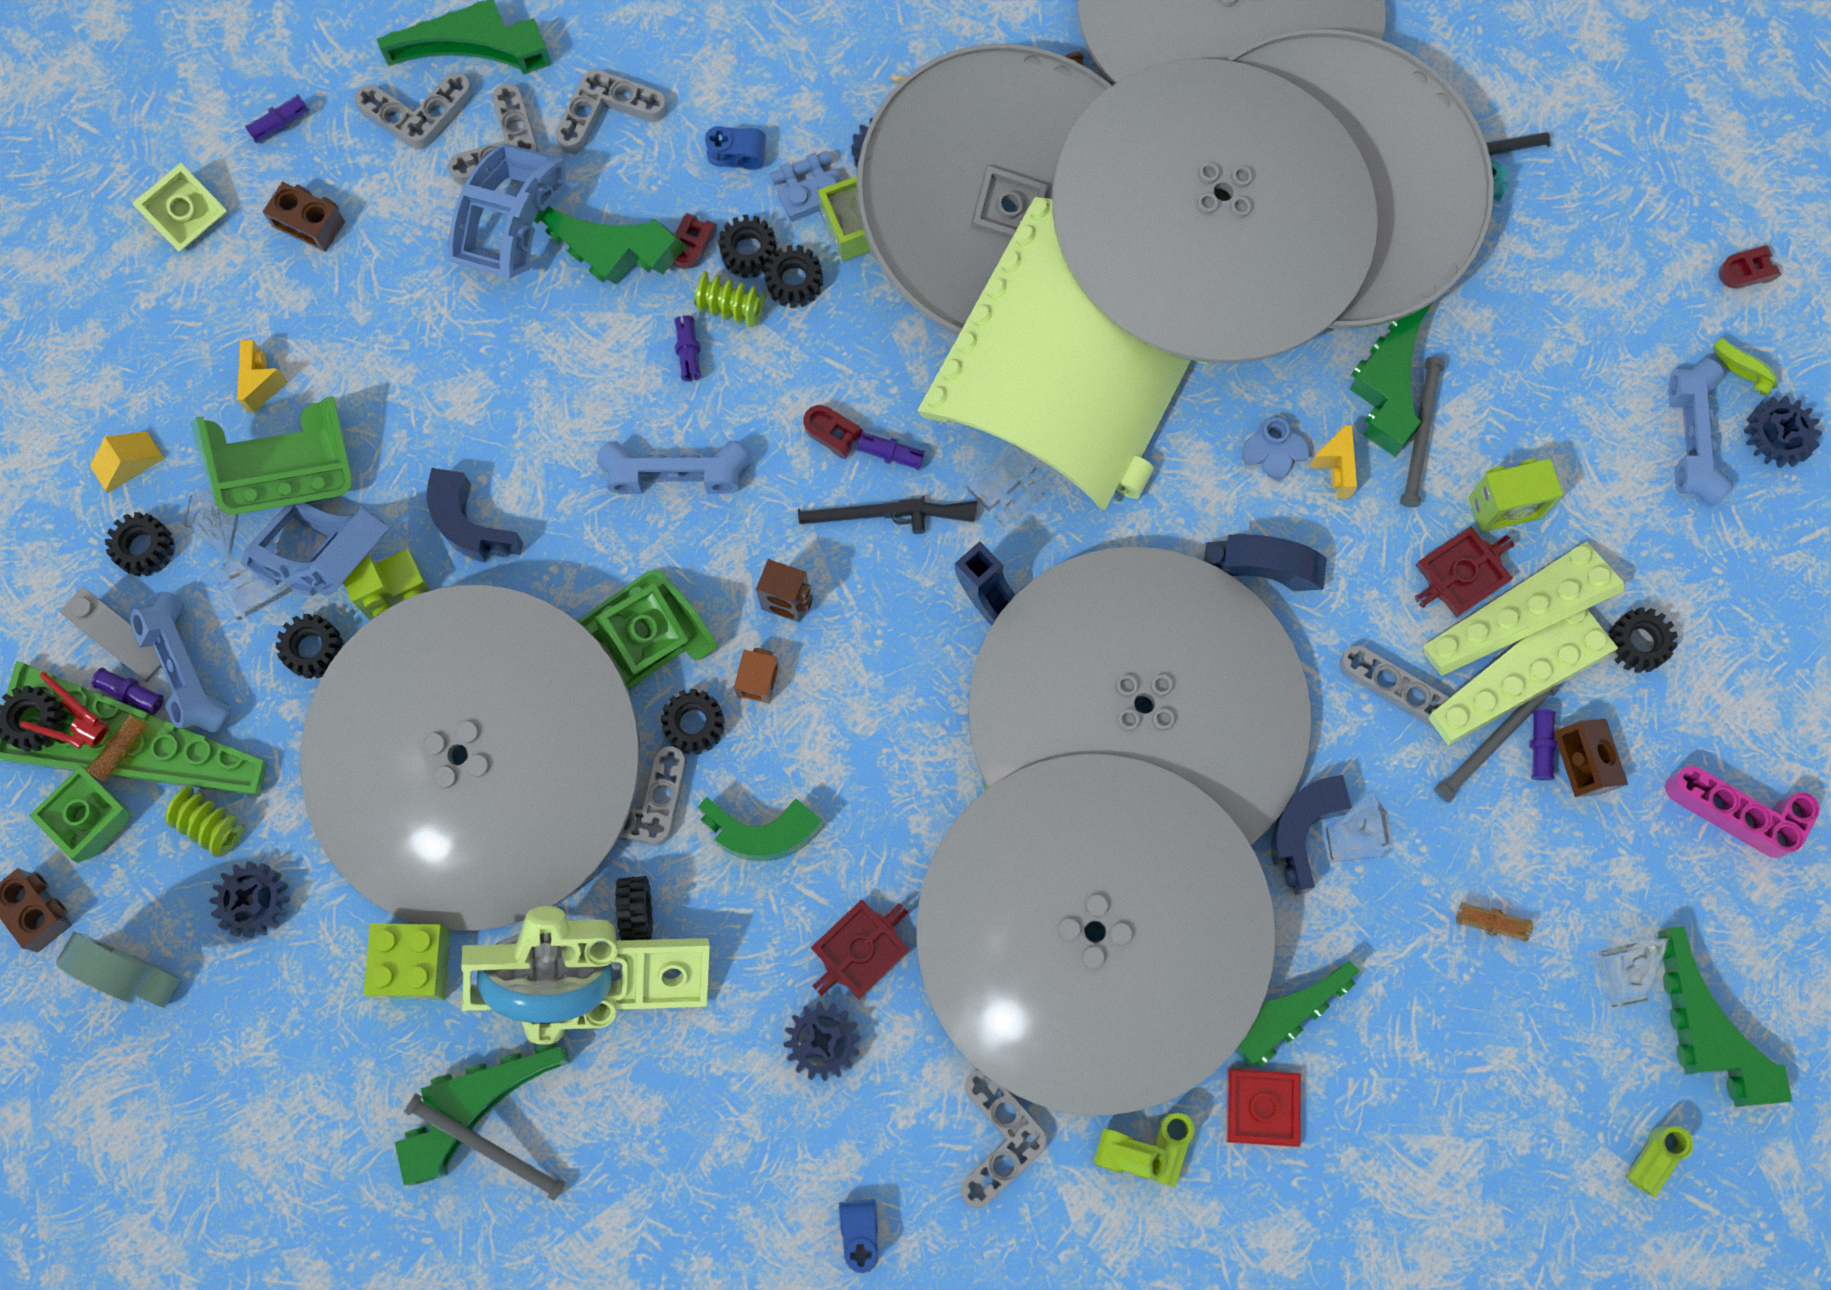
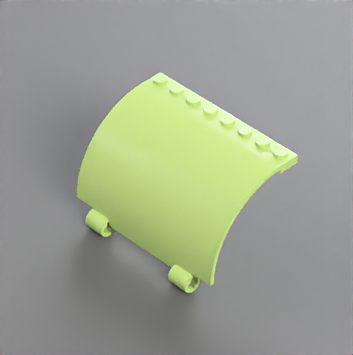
(1055, 371)

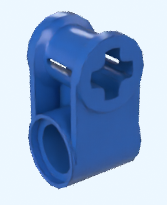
(738, 147)
(858, 1228)

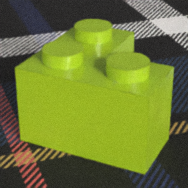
(381, 585)

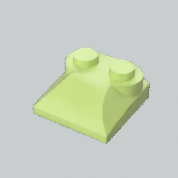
(179, 207)

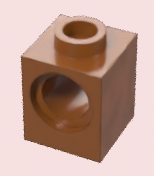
(756, 675)

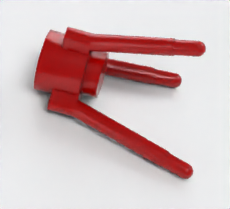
(86, 726)

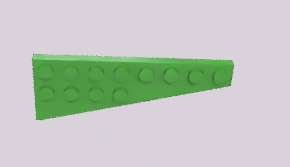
(158, 755)

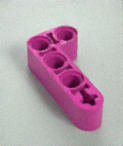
(1737, 804)

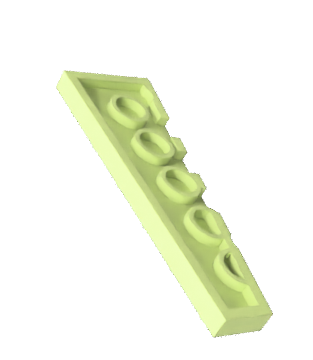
(1547, 597)
(1523, 674)

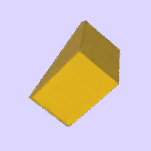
(124, 458)

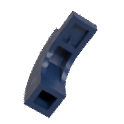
(447, 506)
(1271, 558)
(984, 581)
(1313, 803)

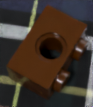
(1590, 757)

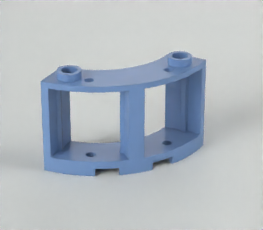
(543, 180)
(330, 565)

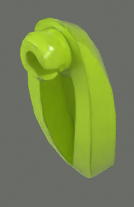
(1746, 366)

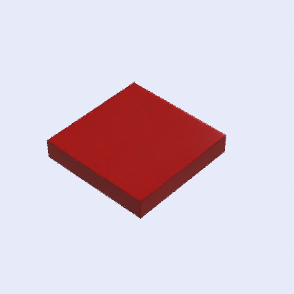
(1263, 1107)

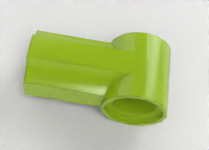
(1174, 1149)
(1123, 1153)
(1656, 1162)

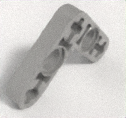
(597, 99)
(413, 120)
(523, 138)
(651, 810)
(1010, 1131)

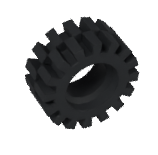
(744, 230)
(793, 293)
(125, 534)
(1655, 627)
(296, 633)
(683, 704)
(14, 708)
(634, 908)

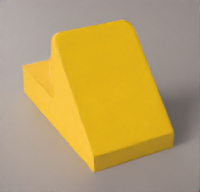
(255, 381)
(1340, 457)

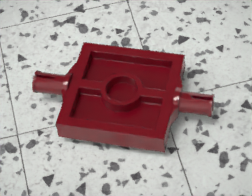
(1464, 571)
(860, 949)

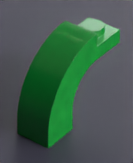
(762, 843)

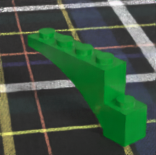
(471, 33)
(613, 248)
(1387, 385)
(1282, 1016)
(1707, 1036)
(467, 1100)

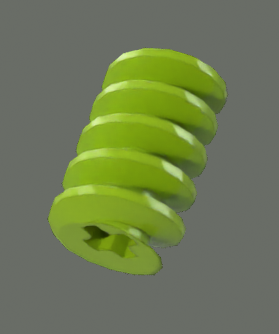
(728, 301)
(202, 823)

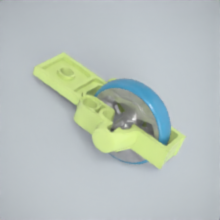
(559, 974)

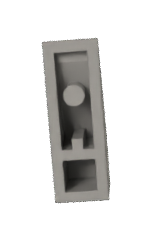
(111, 632)

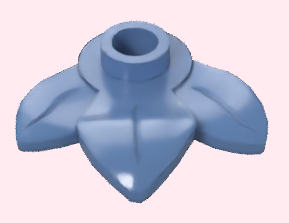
(1274, 453)

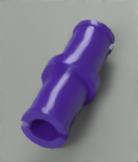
(277, 118)
(687, 348)
(890, 450)
(127, 691)
(1543, 745)

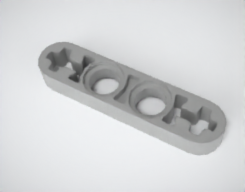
(1403, 682)

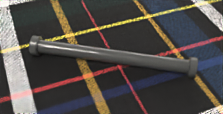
(1433, 366)
(1447, 790)
(484, 1147)

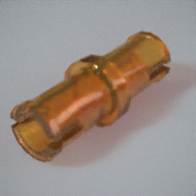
(117, 748)
(1494, 922)

